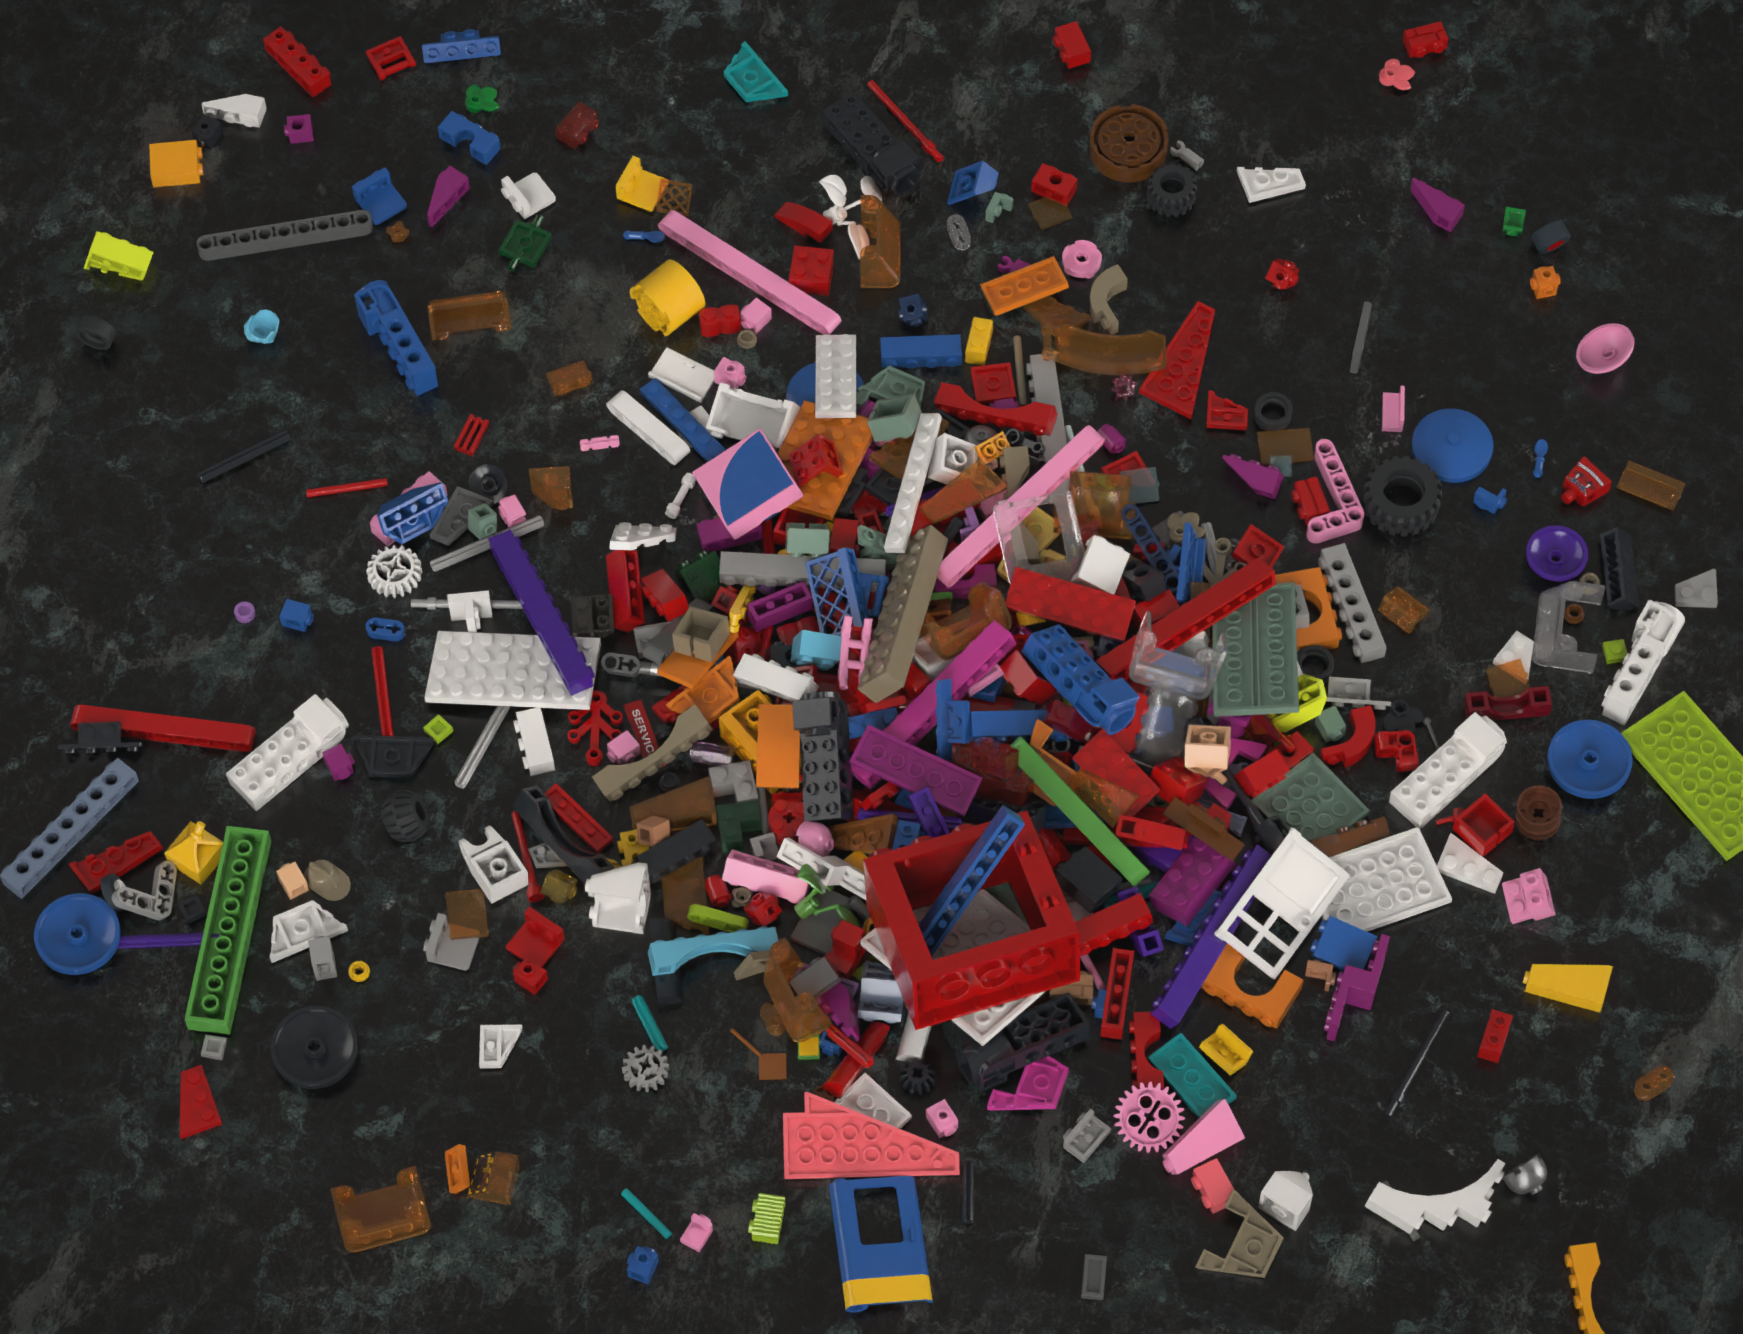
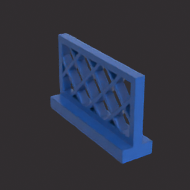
(1191, 563)
(851, 586)

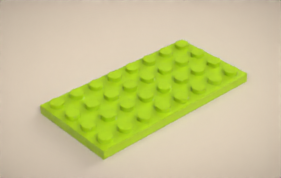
(1694, 769)

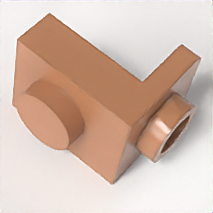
(1321, 970)

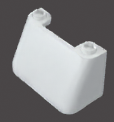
(742, 413)
(620, 898)

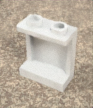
(1101, 565)

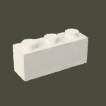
(534, 741)

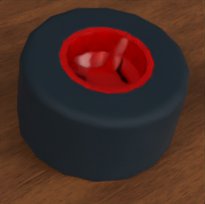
(1550, 236)

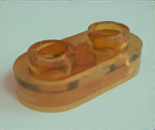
(1655, 1082)

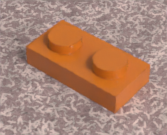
(457, 1168)

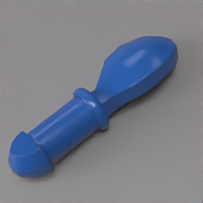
(654, 236)
(1540, 449)

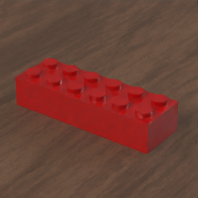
(1069, 604)

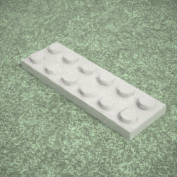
(835, 376)

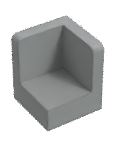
(765, 847)

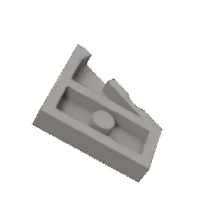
(1697, 591)

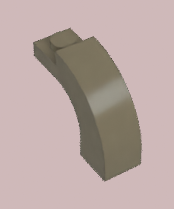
(1104, 287)

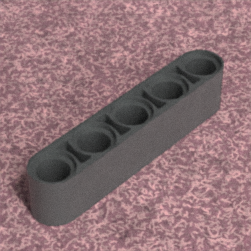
(662, 644)

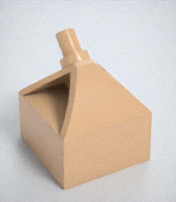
(1208, 750)

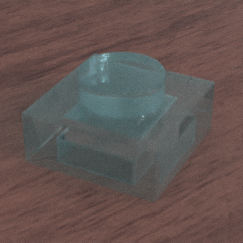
(1284, 463)

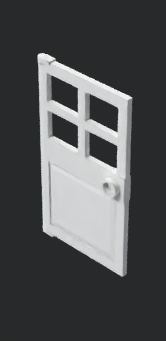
(1297, 887)

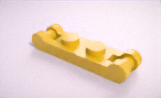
(739, 607)

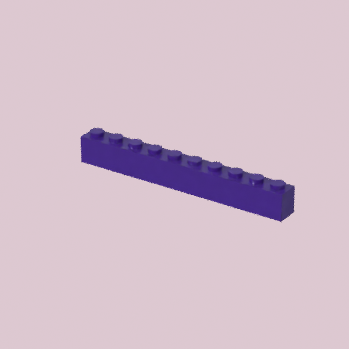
(541, 612)
(1207, 947)

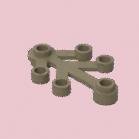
(1220, 565)

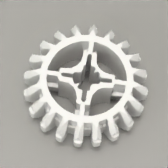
(390, 562)

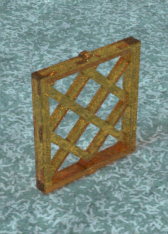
(668, 190)

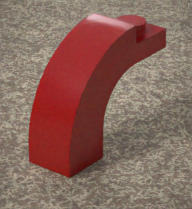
(1356, 748)

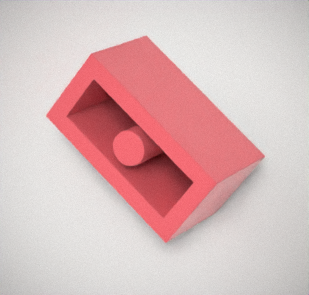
(1212, 1184)

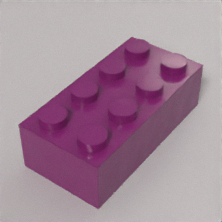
(1190, 882)

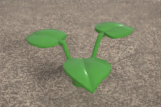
(810, 903)

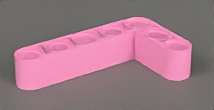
(1344, 511)

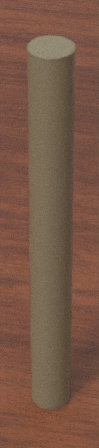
(1019, 371)

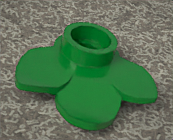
(481, 99)

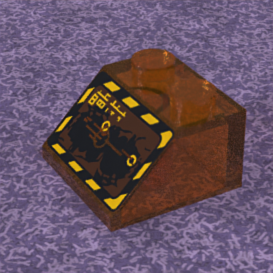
(494, 1177)

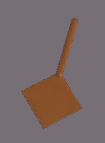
(771, 1065)

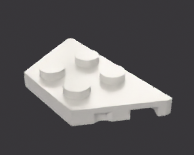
(300, 924)

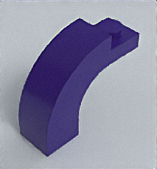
(1146, 940)

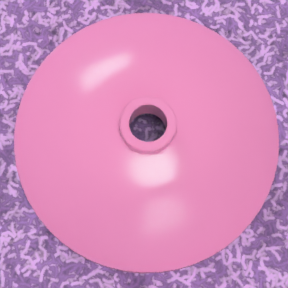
(1605, 348)

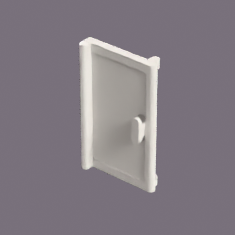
(677, 373)

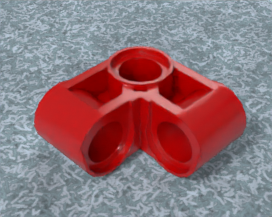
(1388, 745)

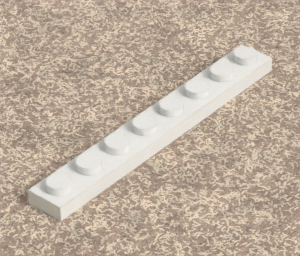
(912, 483)

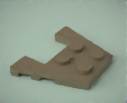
(1252, 1248)

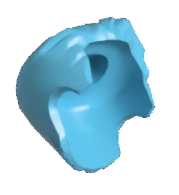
(262, 327)

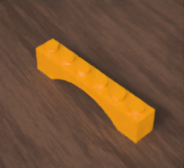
(1584, 1265)

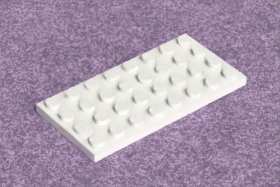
(503, 671)

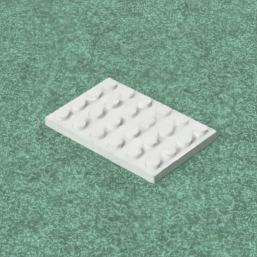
(1387, 882)

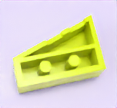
(118, 256)

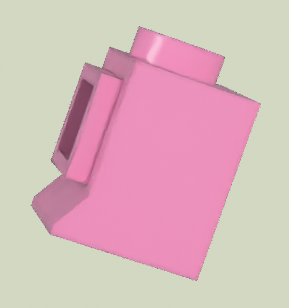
(511, 511)

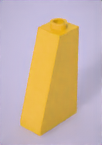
(1570, 984)

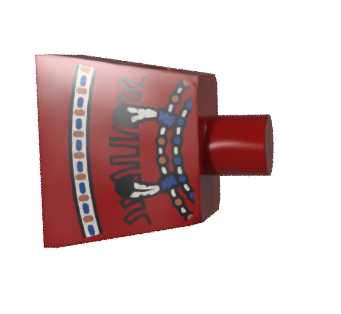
(1585, 483)

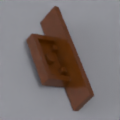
(1204, 827)
(1352, 837)

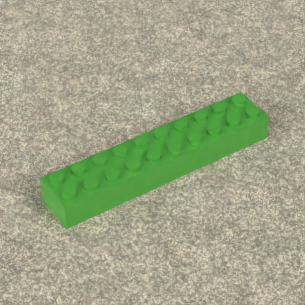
(232, 917)

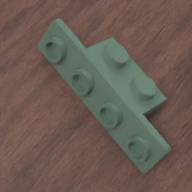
(874, 546)

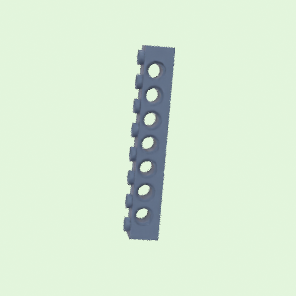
(67, 838)

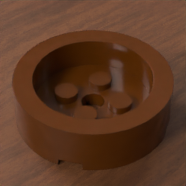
(1133, 159)

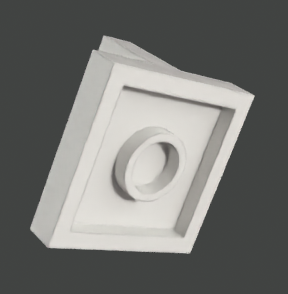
(470, 607)

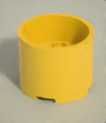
(667, 297)

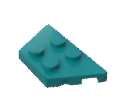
(752, 77)

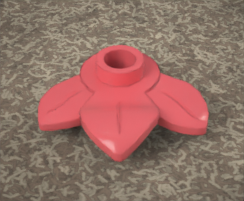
(1396, 74)

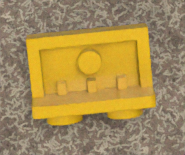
(1226, 1050)

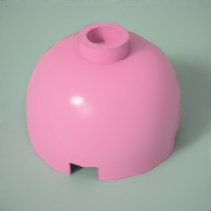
(815, 837)

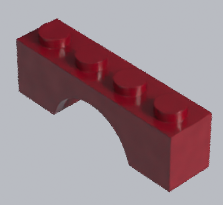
(1530, 703)

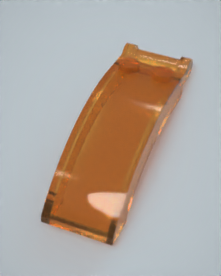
(1104, 352)

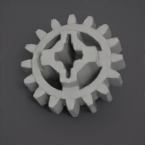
(650, 1076)

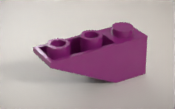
(1440, 208)
(1261, 479)
(842, 1008)

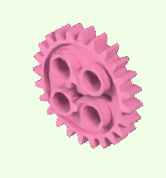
(1166, 1128)

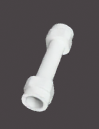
(673, 509)

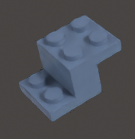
(879, 994)

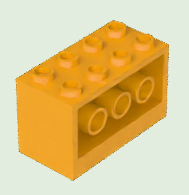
(740, 729)

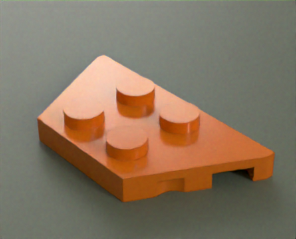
(712, 694)

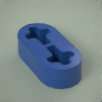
(385, 629)

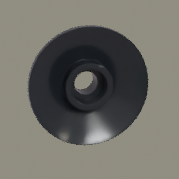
(479, 482)

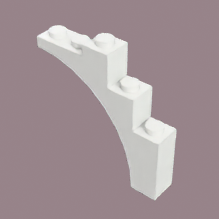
(1410, 1210)

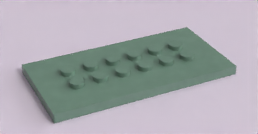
(1260, 656)

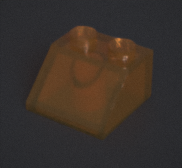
(552, 486)

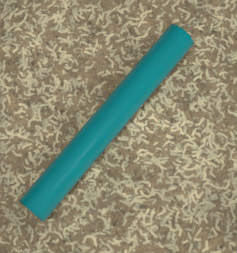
(646, 1213)

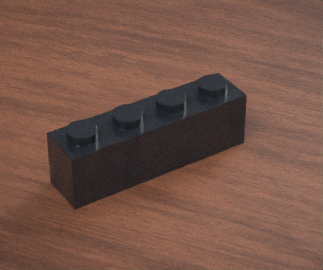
(677, 850)

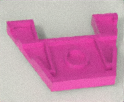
(1249, 750)
(1038, 1088)

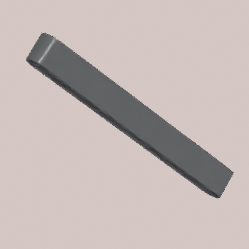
(292, 230)

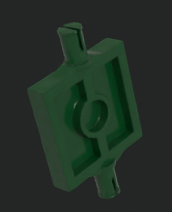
(525, 243)

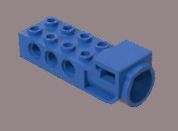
(386, 316)
(1081, 680)

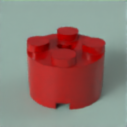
(785, 819)

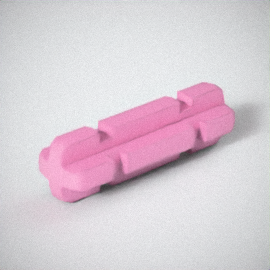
(599, 443)

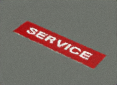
(641, 728)

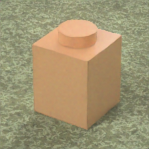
(292, 880)

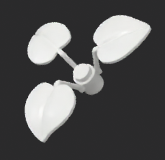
(837, 190)

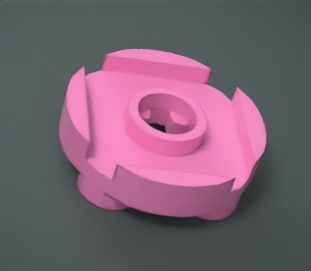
(1081, 269)

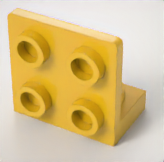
(638, 186)

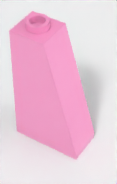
(1206, 1137)

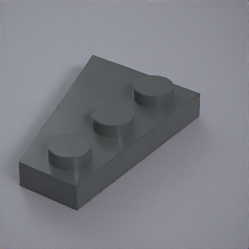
(455, 515)

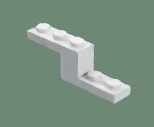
(830, 868)

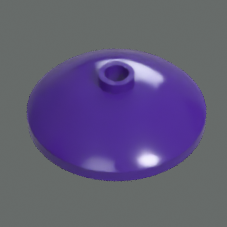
(1558, 544)

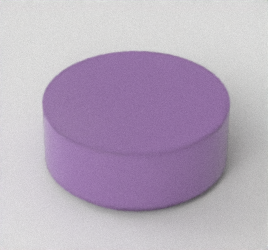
(244, 612)

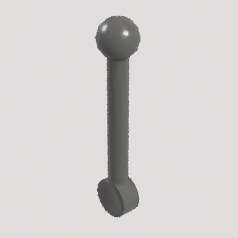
(1427, 721)

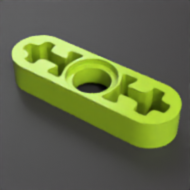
(716, 918)

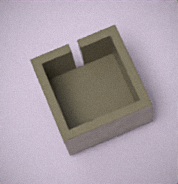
(701, 634)

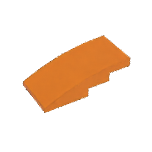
(777, 748)

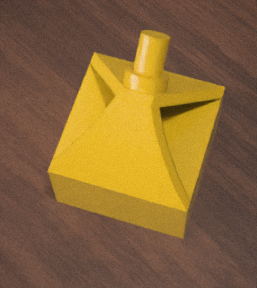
(195, 852)

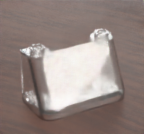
(1163, 727)

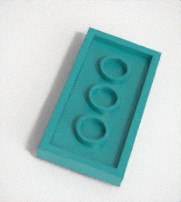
(1190, 1075)

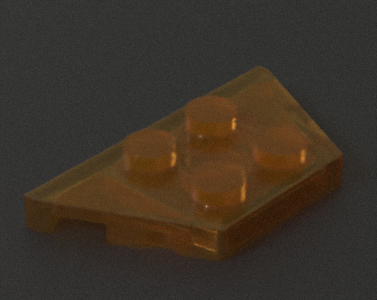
(684, 889)

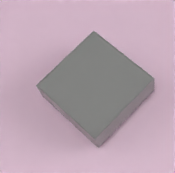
(214, 1047)

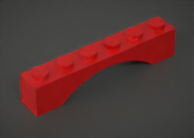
(1032, 418)

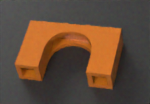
(1324, 630)
(1268, 1007)

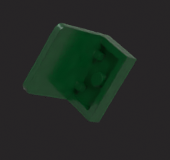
(702, 575)

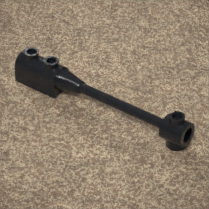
(1269, 830)

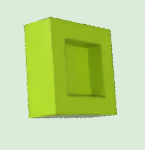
(1614, 651)
(438, 729)

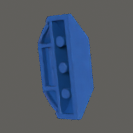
(412, 512)

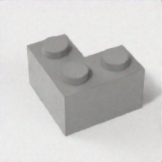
(735, 780)

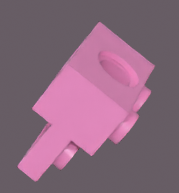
(1528, 897)

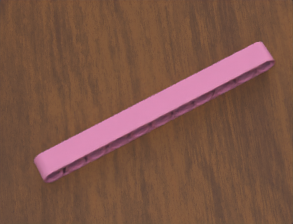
(749, 273)
(1040, 484)

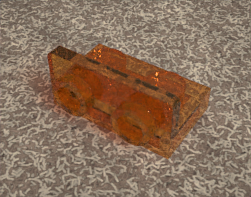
(569, 378)
(1402, 609)

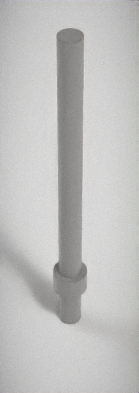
(432, 603)

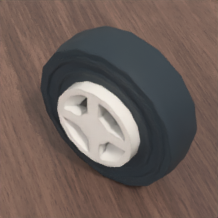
(108, 886)

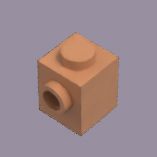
(653, 830)

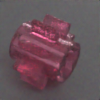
(1124, 381)

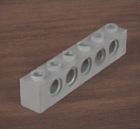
(1339, 557)

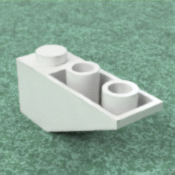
(239, 109)

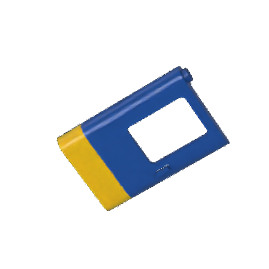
(880, 1271)

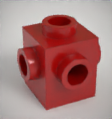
(1283, 274)
(763, 909)

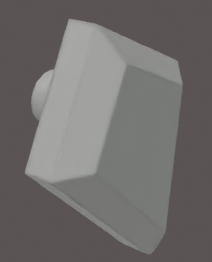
(545, 857)

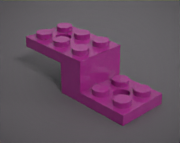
(1356, 987)

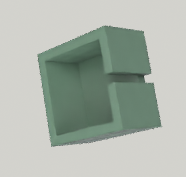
(894, 418)
(807, 540)

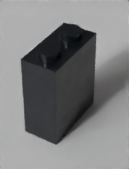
(1087, 879)

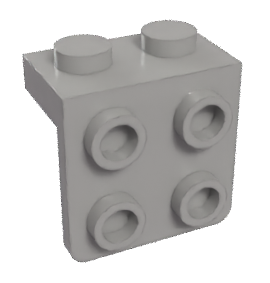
(448, 952)

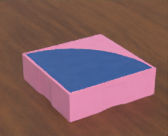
(747, 484)

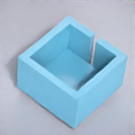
(816, 649)

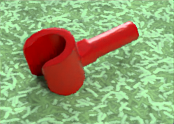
(1457, 811)

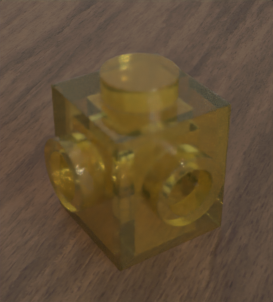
(559, 886)

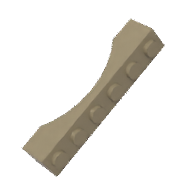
(1016, 468)
(618, 778)

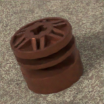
(1538, 803)

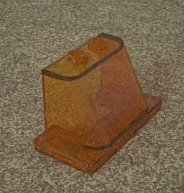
(1103, 498)

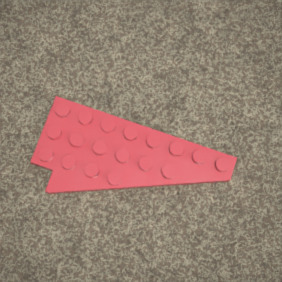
(848, 1144)

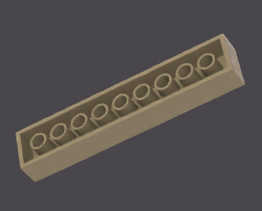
(902, 615)

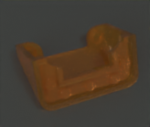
(881, 261)
(955, 632)
(801, 1013)
(381, 1214)

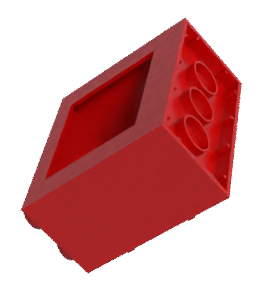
(982, 975)

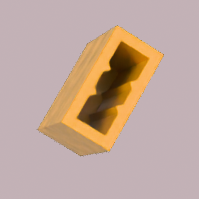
(175, 163)

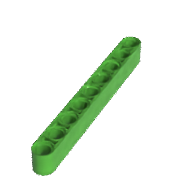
(1079, 813)

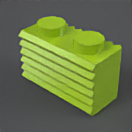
(768, 1218)

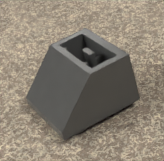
(817, 978)

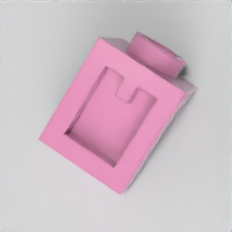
(697, 1232)

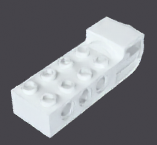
(1652, 641)
(288, 752)
(1449, 770)

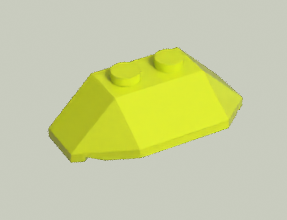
(1311, 703)

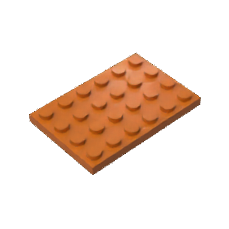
(851, 441)

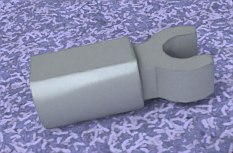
(1187, 156)

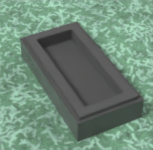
(1094, 1277)

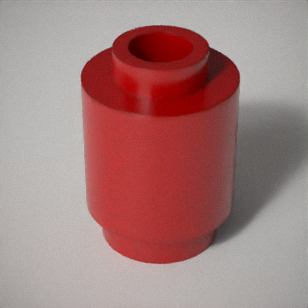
(717, 891)

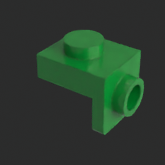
(1513, 221)

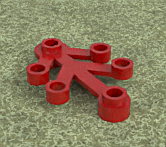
(595, 723)

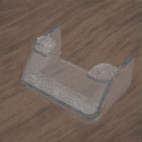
(1550, 645)
(1172, 670)

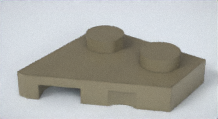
(752, 964)

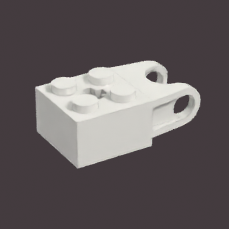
(951, 458)
(494, 866)

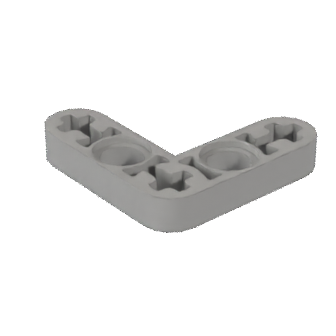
(155, 899)

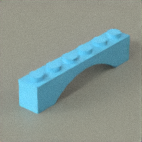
(668, 956)

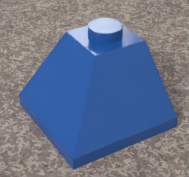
(972, 181)

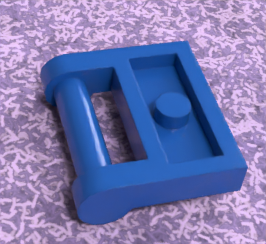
(866, 580)

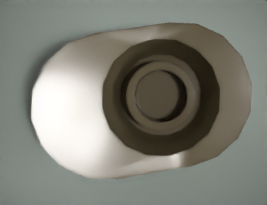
(327, 880)

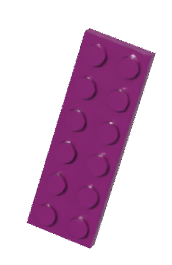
(915, 769)

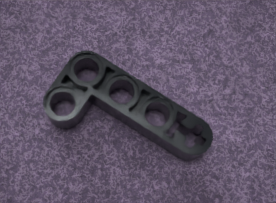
(984, 810)

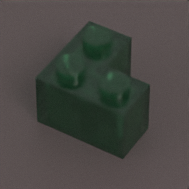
(734, 820)

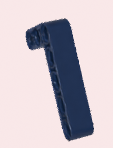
(1147, 540)

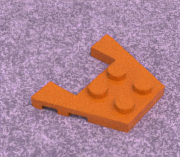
(1038, 738)

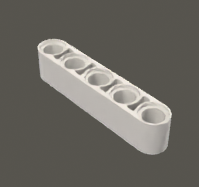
(648, 427)

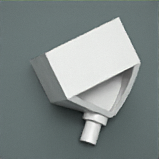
(1287, 1197)

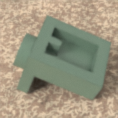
(997, 203)

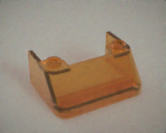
(469, 313)

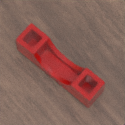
(1145, 1032)

